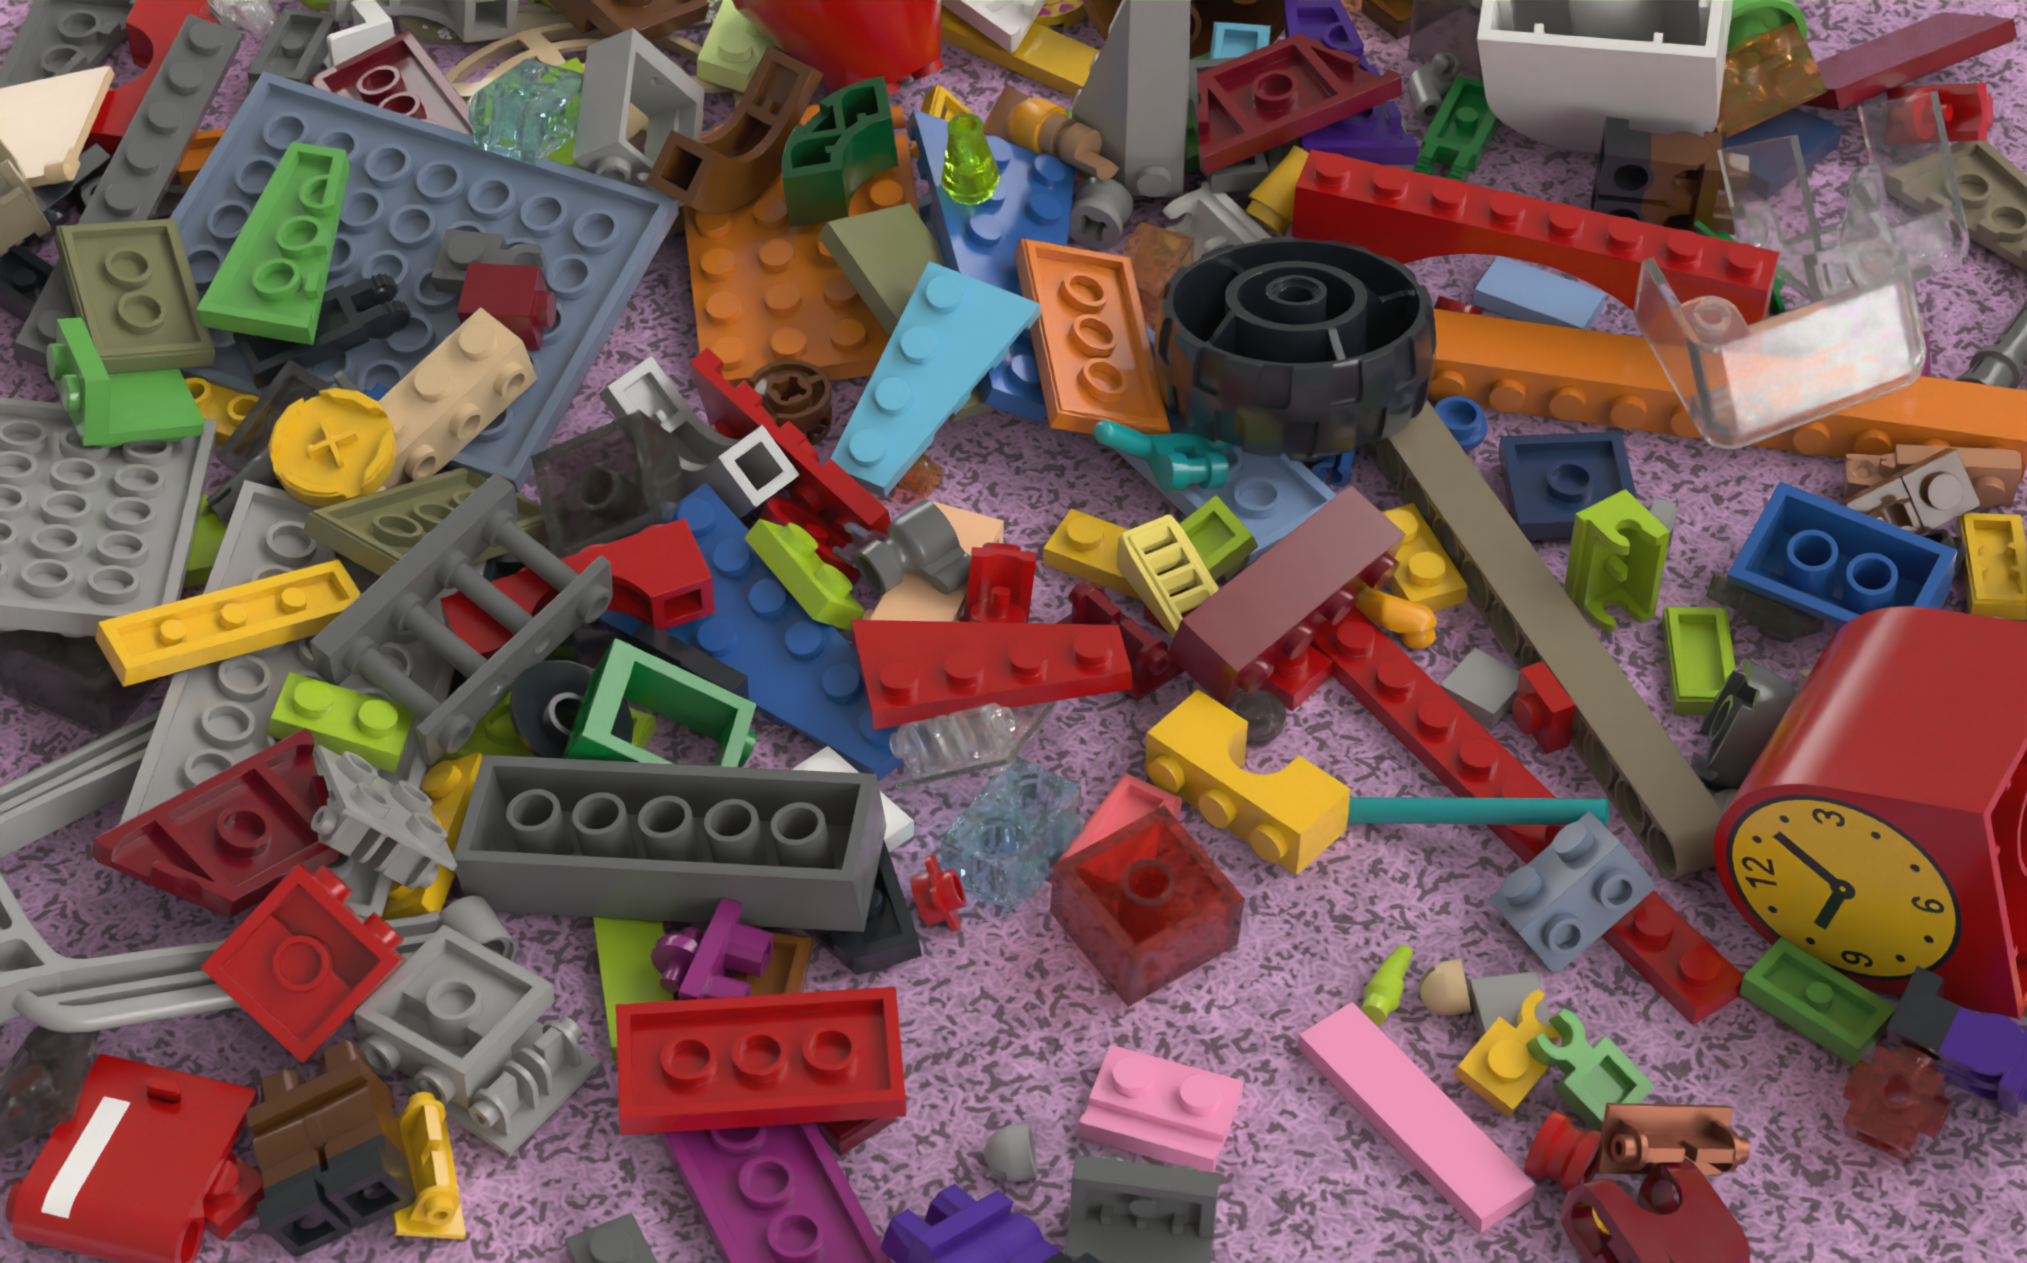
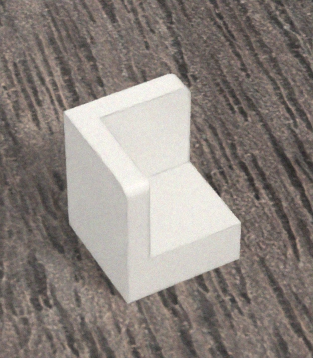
(370, 29)

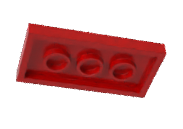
(759, 1061)

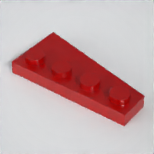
(820, 488)
(949, 667)

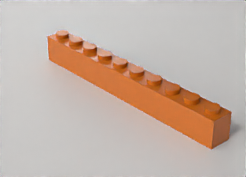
(1622, 385)

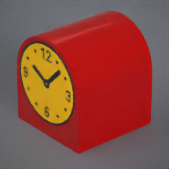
(1896, 809)

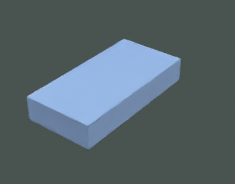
(1537, 296)

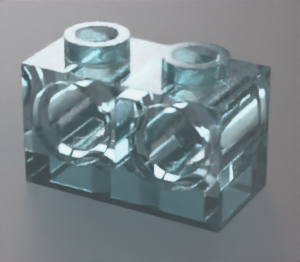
(527, 111)
(1013, 834)

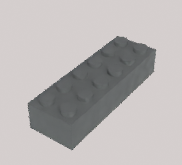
(672, 841)

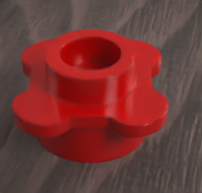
(938, 894)

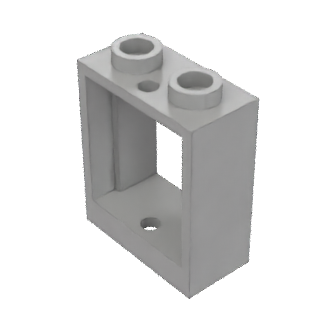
(622, 73)

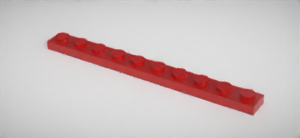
(1477, 766)

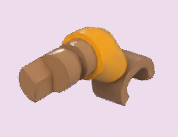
(1047, 130)

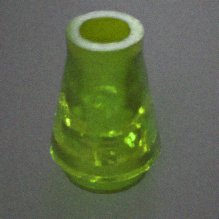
(968, 165)

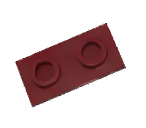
(1146, 655)

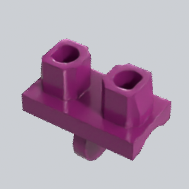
(706, 965)

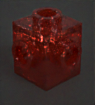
(1890, 1125)

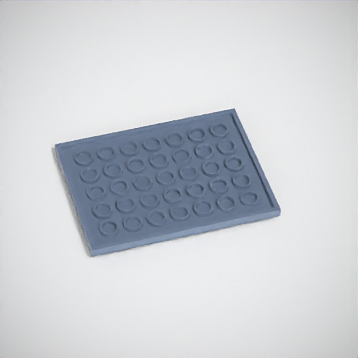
(399, 199)

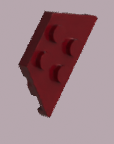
(1280, 97)
(230, 834)

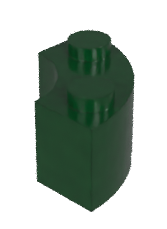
(838, 152)

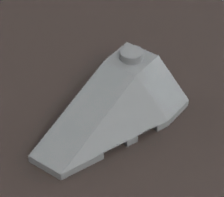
(1141, 96)

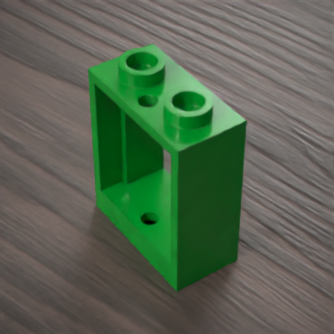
(666, 690)

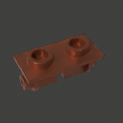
(1647, 1134)

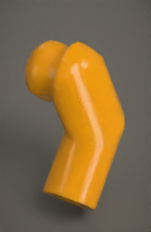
(1399, 615)

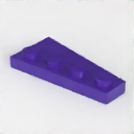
(1368, 135)

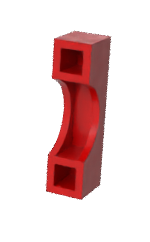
(151, 32)
(654, 579)

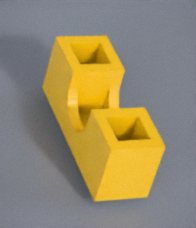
(1281, 814)

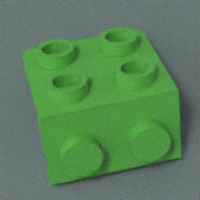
(118, 405)

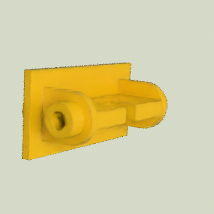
(431, 1164)

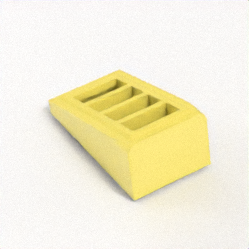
(1155, 549)

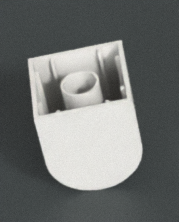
(1572, 62)

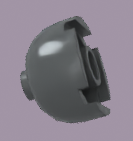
(1741, 724)

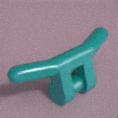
(1171, 457)

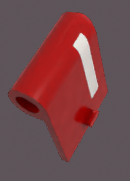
(131, 1165)

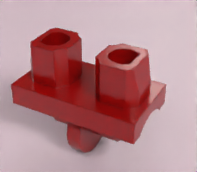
(1964, 108)
(999, 584)

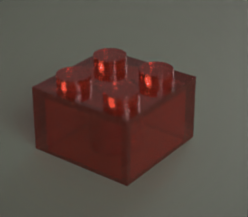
(1146, 905)

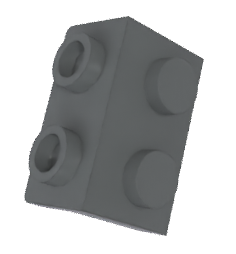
(1141, 1212)

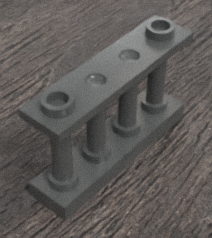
(445, 561)

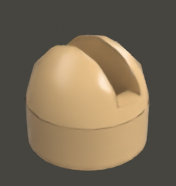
(1445, 989)

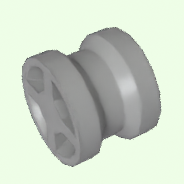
(1099, 213)

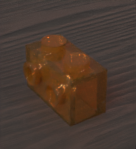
(1766, 79)

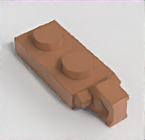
(1991, 471)

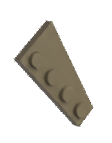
(1992, 199)

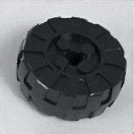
(1295, 346)

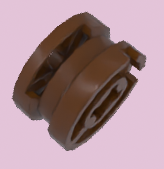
(796, 394)

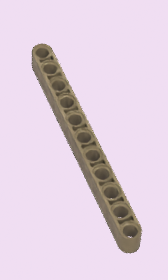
(1539, 622)

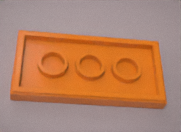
(1090, 339)

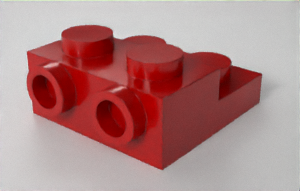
(305, 960)

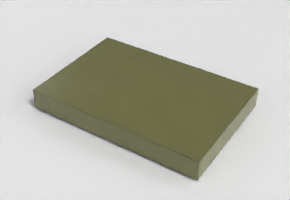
(135, 294)

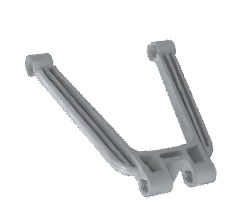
(145, 984)

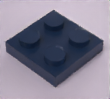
(1560, 475)

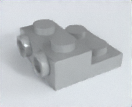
(450, 1016)

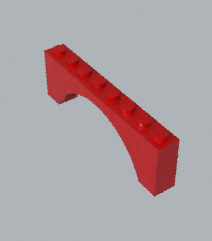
(1432, 216)

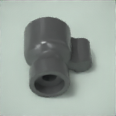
(918, 543)

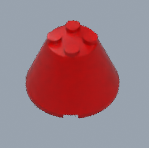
(854, 37)

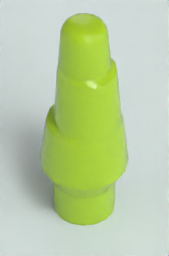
(1386, 986)

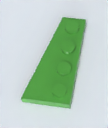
(283, 254)

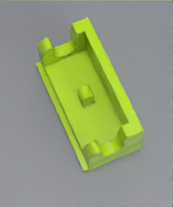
(1616, 560)

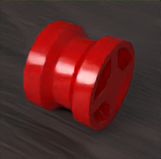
(1563, 1153)

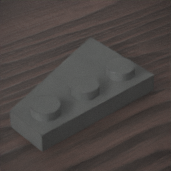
(64, 38)

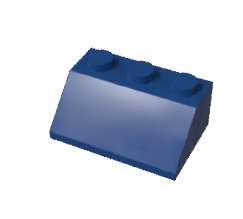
(1838, 560)

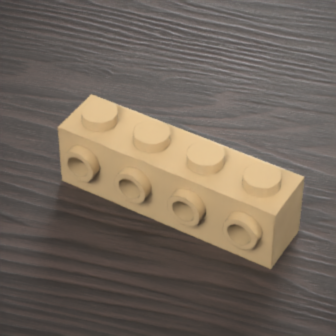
(454, 396)

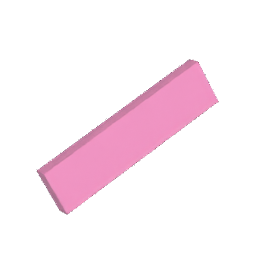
(1416, 1117)

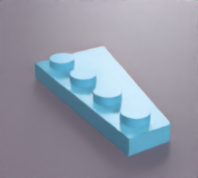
(932, 362)

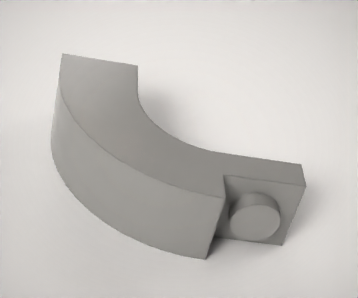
(737, 470)

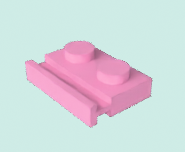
(1161, 1109)

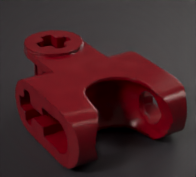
(1659, 1228)

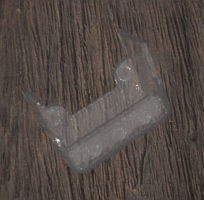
(1906, 177)
(1799, 364)

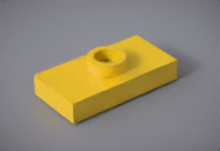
(1994, 564)

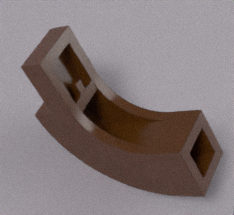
(747, 150)

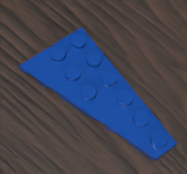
(982, 237)
(794, 665)

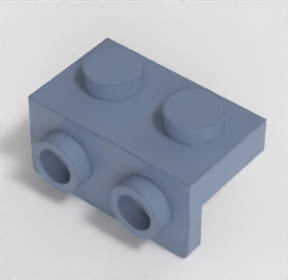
(1572, 892)

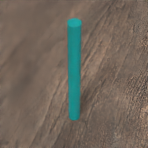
(1475, 810)

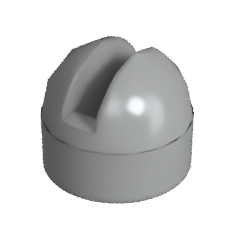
(1012, 1153)

